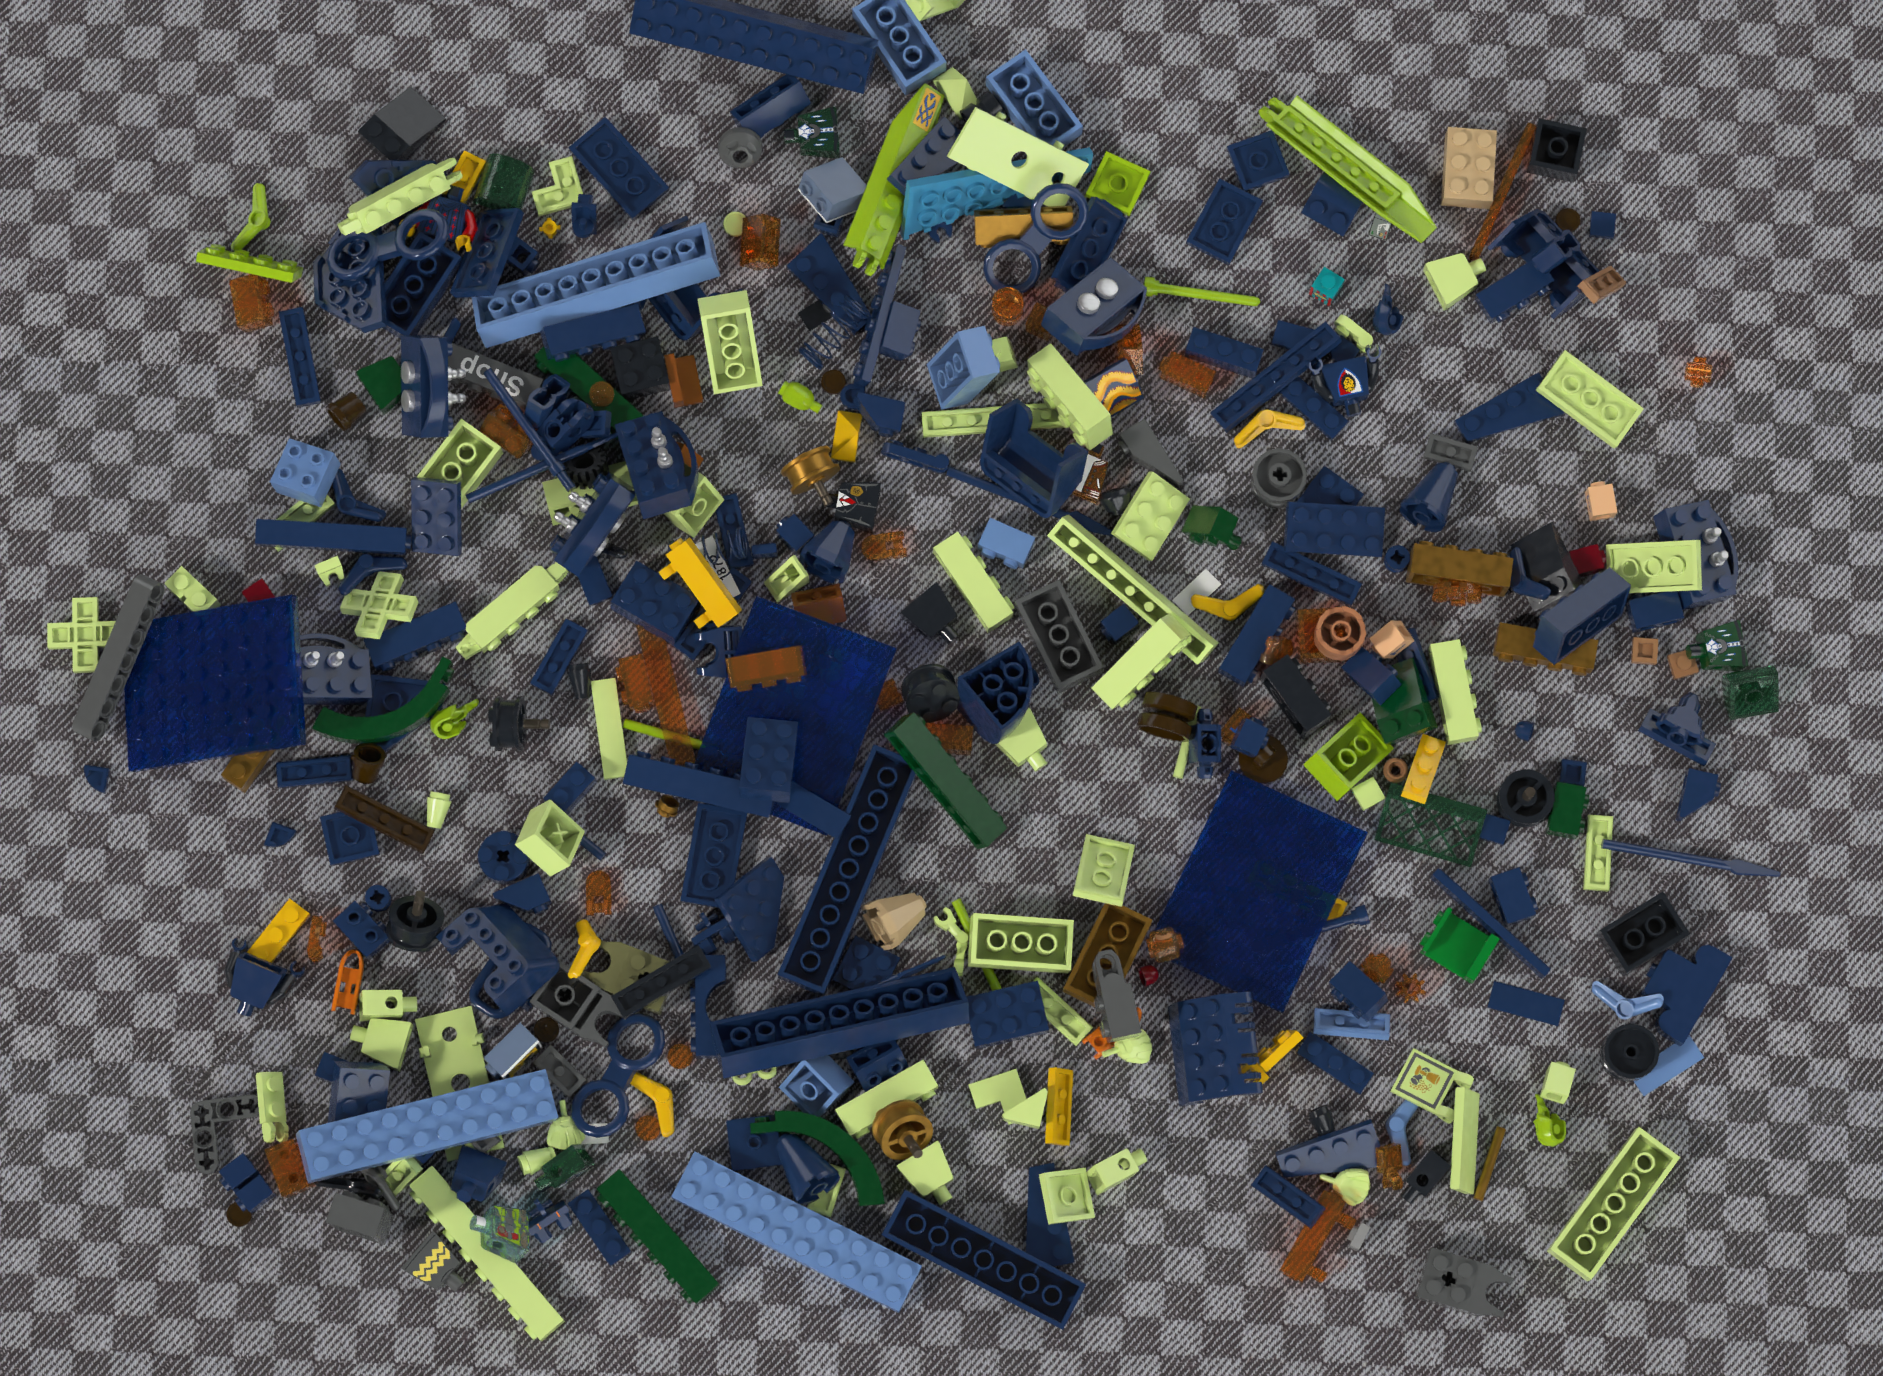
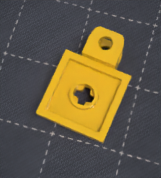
(1269, 1057)

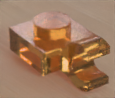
(1388, 1162)

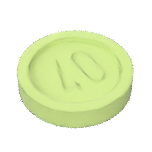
(733, 223)

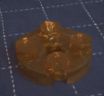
(1457, 594)

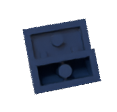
(1332, 205)

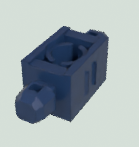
(1213, 738)

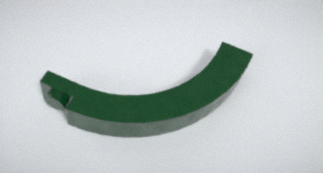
(389, 725)
(852, 1155)

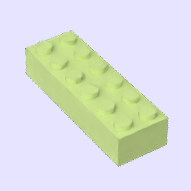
(1613, 1204)

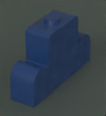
(1684, 988)

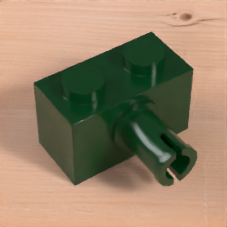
(1212, 527)

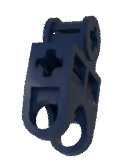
(721, 639)

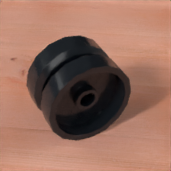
(1618, 1063)

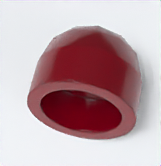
(1148, 975)

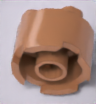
(1354, 633)

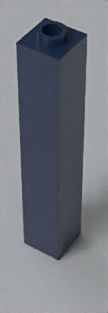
(332, 537)

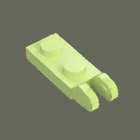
(272, 1106)

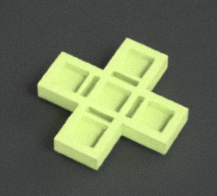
(379, 605)
(81, 635)

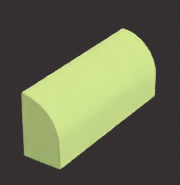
(558, 499)

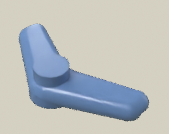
(1625, 1007)
(1396, 1128)

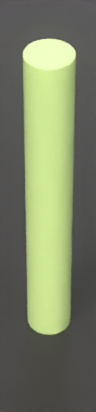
(1183, 754)

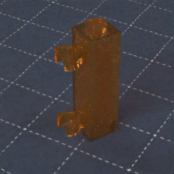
(1309, 1241)

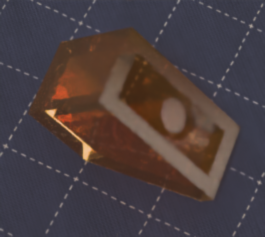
(1131, 348)

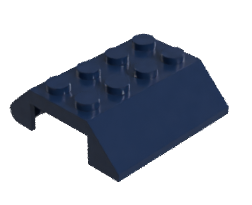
(1210, 1048)

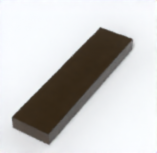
(384, 819)

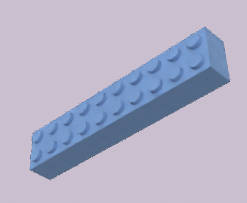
(596, 284)
(426, 1126)
(796, 1232)

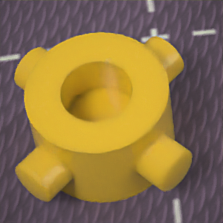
(549, 228)

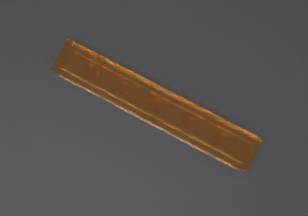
(1502, 191)
(666, 697)

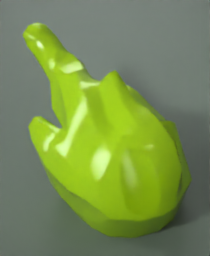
(446, 722)
(1548, 1130)

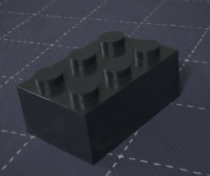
(1296, 696)
(1642, 934)

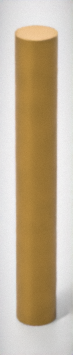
(1489, 1163)

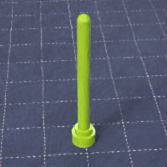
(1154, 287)

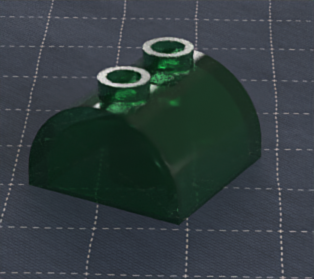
(503, 183)
(1751, 692)

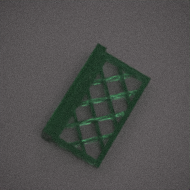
(1439, 804)

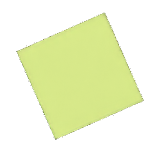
(1368, 793)

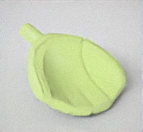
(1132, 1050)
(564, 1131)
(1351, 1183)

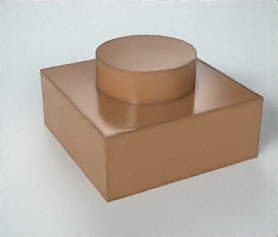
(1644, 651)
(1681, 665)

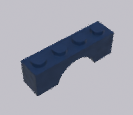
(704, 986)

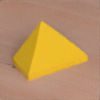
(846, 436)

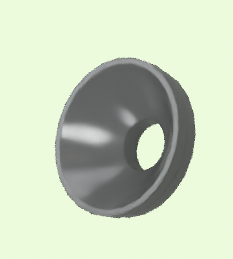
(736, 140)

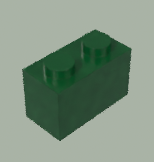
(1566, 814)

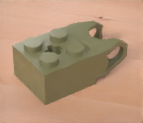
(626, 967)

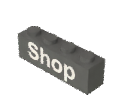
(517, 382)

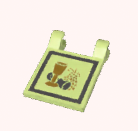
(1426, 1083)

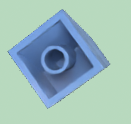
(816, 1085)

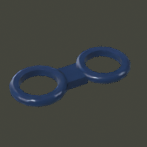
(1037, 236)
(388, 245)
(618, 1075)

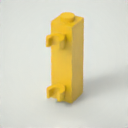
(702, 581)

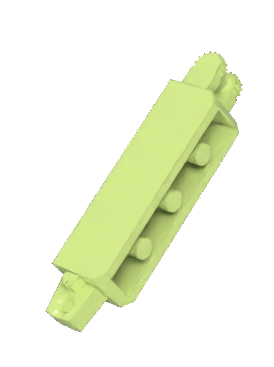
(399, 197)
(510, 609)

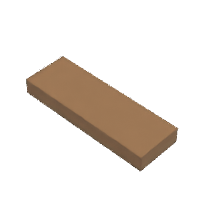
(1602, 284)

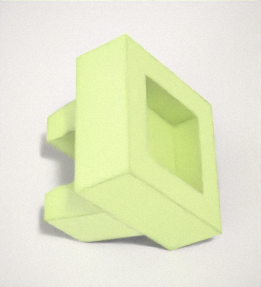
(329, 567)

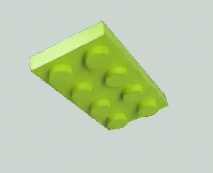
(241, 261)

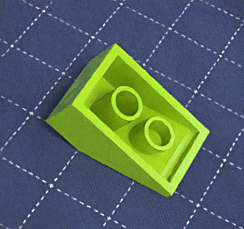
(1348, 756)

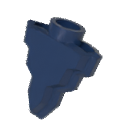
(1682, 722)

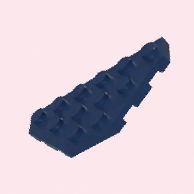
(353, 301)

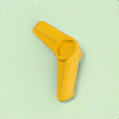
(1266, 420)
(1229, 609)
(588, 944)
(663, 1100)

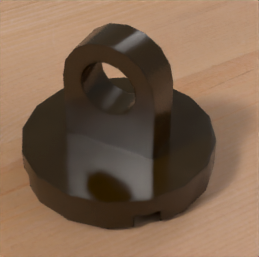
(1267, 765)

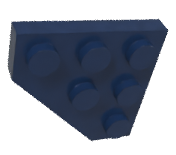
(377, 174)
(389, 695)
(754, 907)

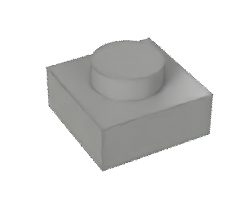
(1357, 1236)

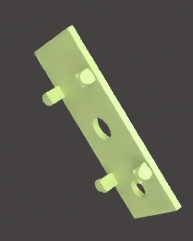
(988, 148)
(452, 1058)

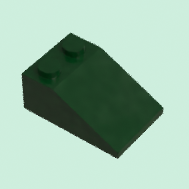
(1407, 709)

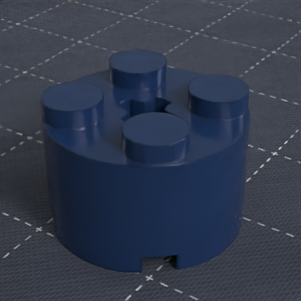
(488, 858)

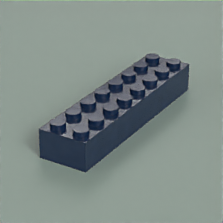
(984, 1259)

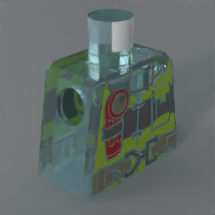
(503, 1232)

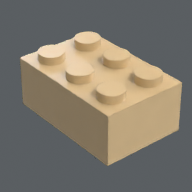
(1468, 168)

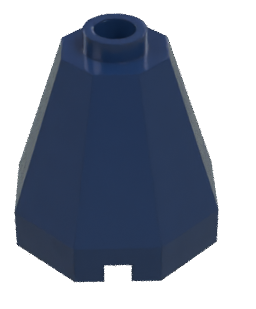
(830, 552)

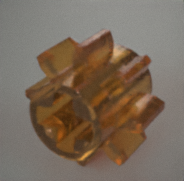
(1698, 372)
(1377, 967)
(1403, 990)

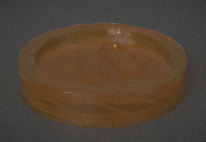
(601, 394)
(680, 1056)
(647, 1128)

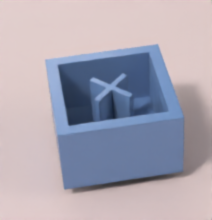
(305, 472)

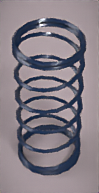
(812, 357)
(742, 549)

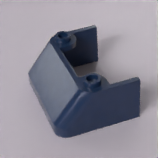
(1530, 234)
(680, 306)

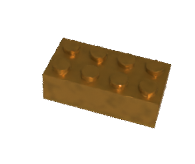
(1448, 564)
(1114, 929)

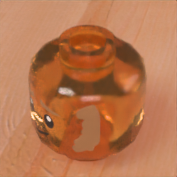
(1164, 944)

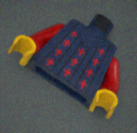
(459, 217)

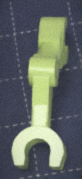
(960, 936)

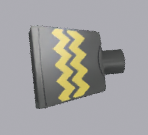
(435, 1264)

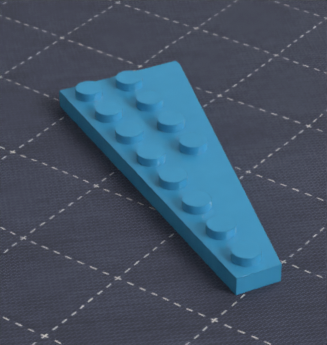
(959, 193)

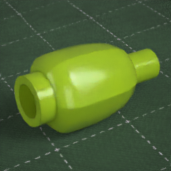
(799, 396)

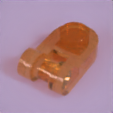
(875, 549)
(1276, 649)
(598, 885)
(317, 929)

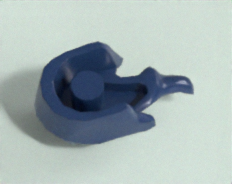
(1384, 320)

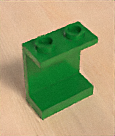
(1458, 945)

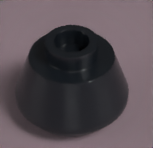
(1116, 499)

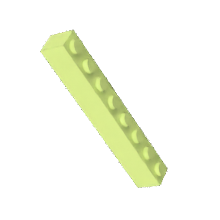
(1127, 583)
(505, 1275)

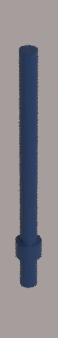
(556, 468)

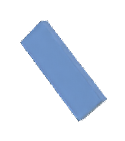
(1345, 1024)

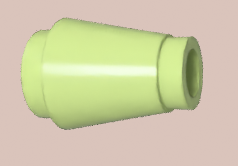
(437, 809)
(533, 1160)

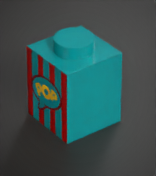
(1326, 286)

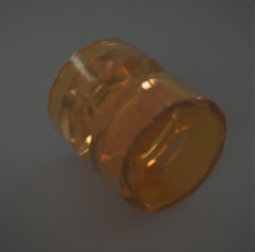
(1007, 306)

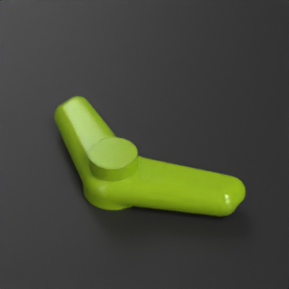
(257, 220)

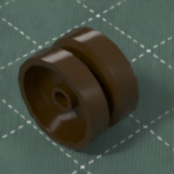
(1167, 716)

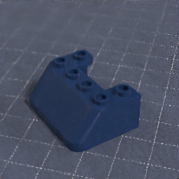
(1027, 463)
(514, 948)

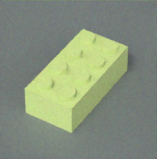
(730, 342)
(1069, 397)
(1138, 664)
(1020, 943)

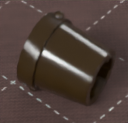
(346, 411)
(367, 762)

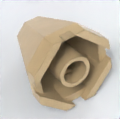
(893, 918)

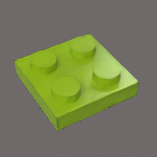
(1118, 182)

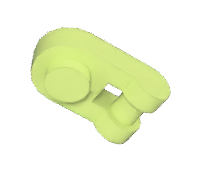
(1350, 329)

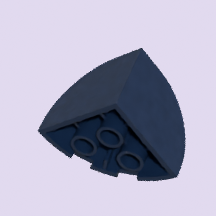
(997, 693)

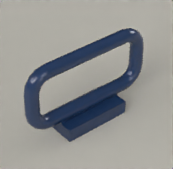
(487, 970)

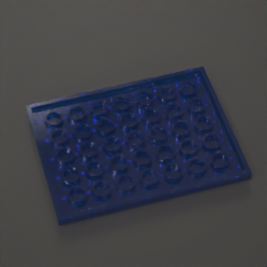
(216, 685)
(829, 703)
(1259, 890)

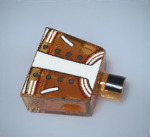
(1093, 476)

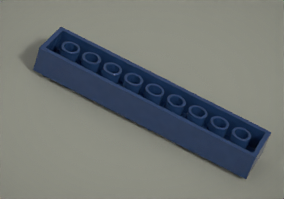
(760, 39)
(848, 872)
(839, 1022)

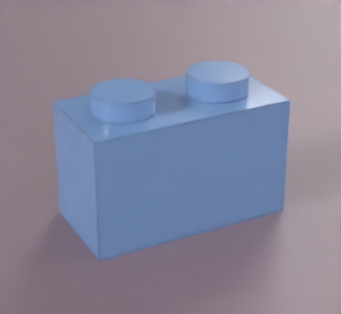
(1006, 544)

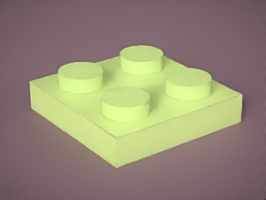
(1066, 1196)

